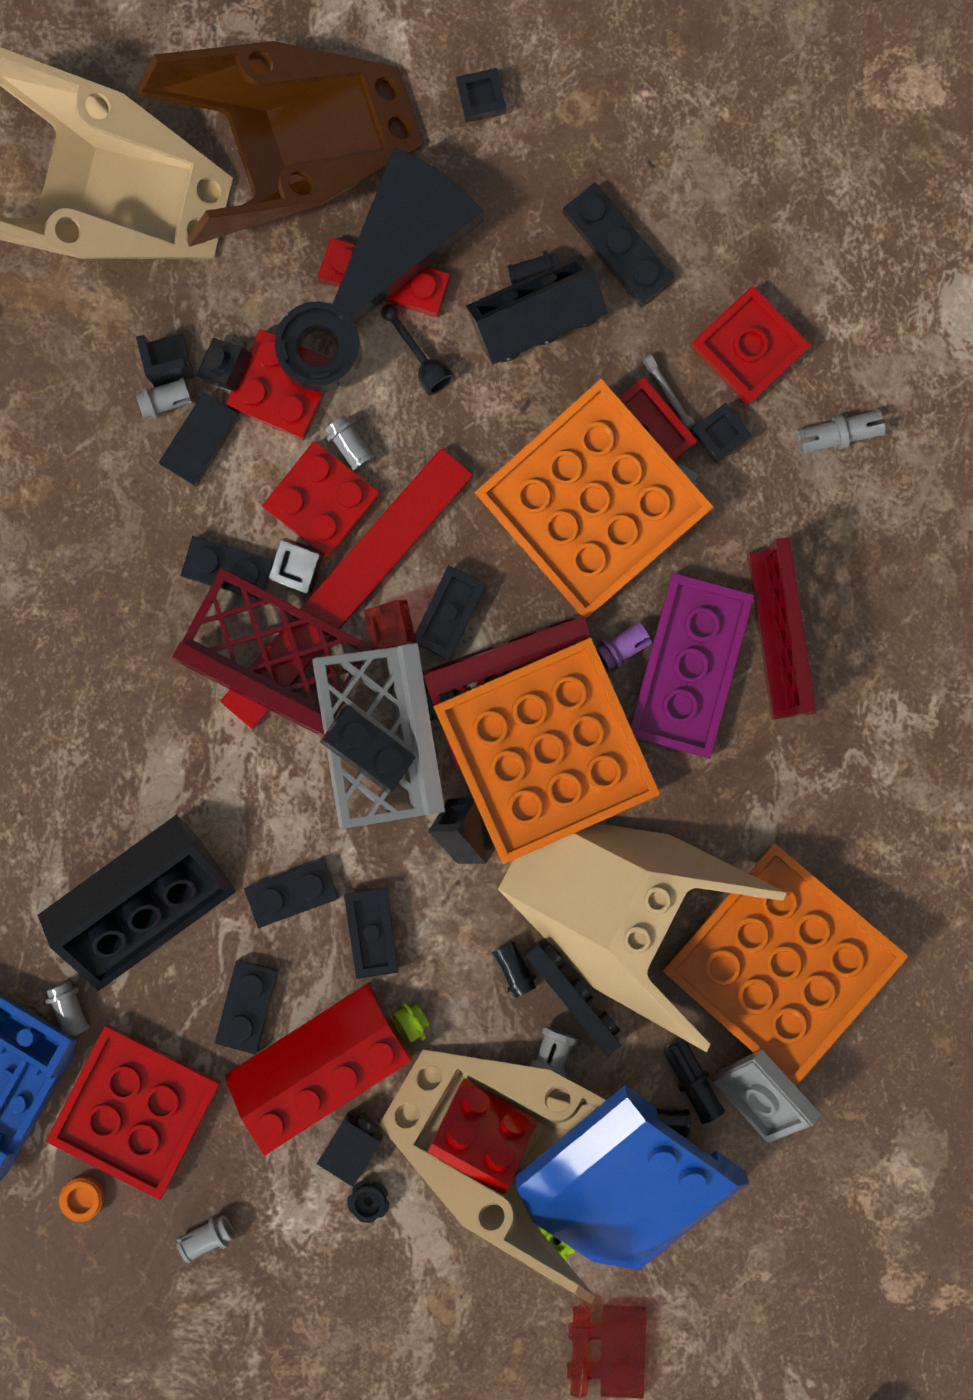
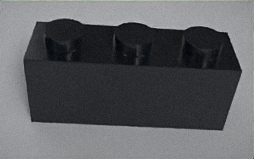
(537, 309)

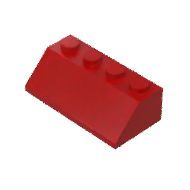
(317, 1069)

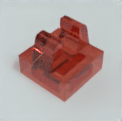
(389, 625)

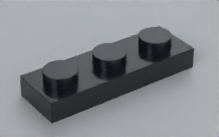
(618, 244)
(575, 997)

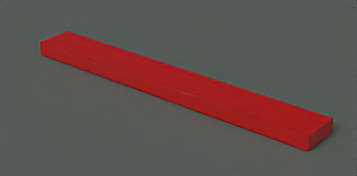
(361, 572)

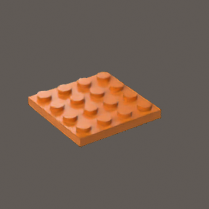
(593, 499)
(546, 750)
(786, 969)

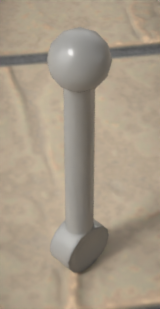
(652, 367)

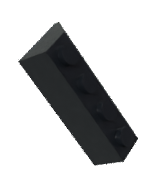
(135, 903)

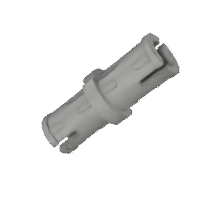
(840, 432)

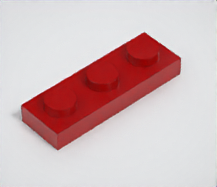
(421, 293)

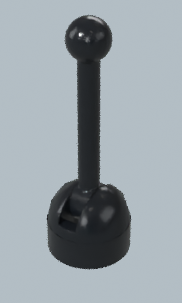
(432, 373)

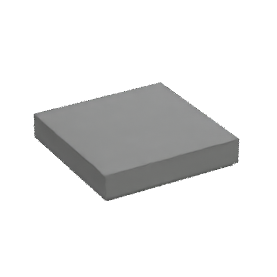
(765, 1096)

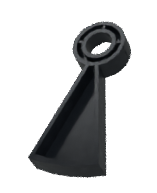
(407, 228)

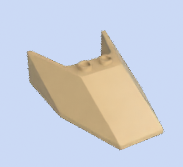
(114, 174)
(610, 901)
(487, 1213)

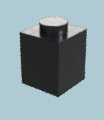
(351, 1148)

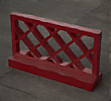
(781, 631)
(502, 657)
(246, 681)

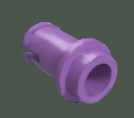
(623, 646)

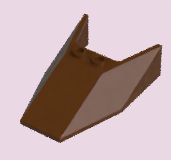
(299, 120)

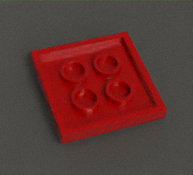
(133, 1111)

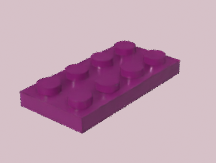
(691, 665)

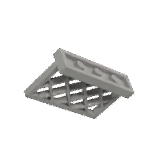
(412, 724)

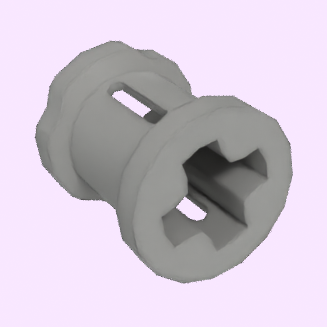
(564, 1045)

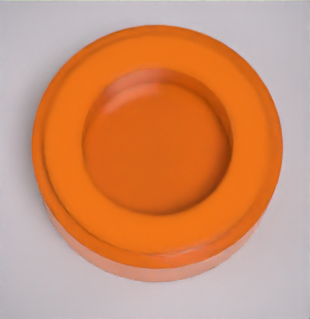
(81, 1198)

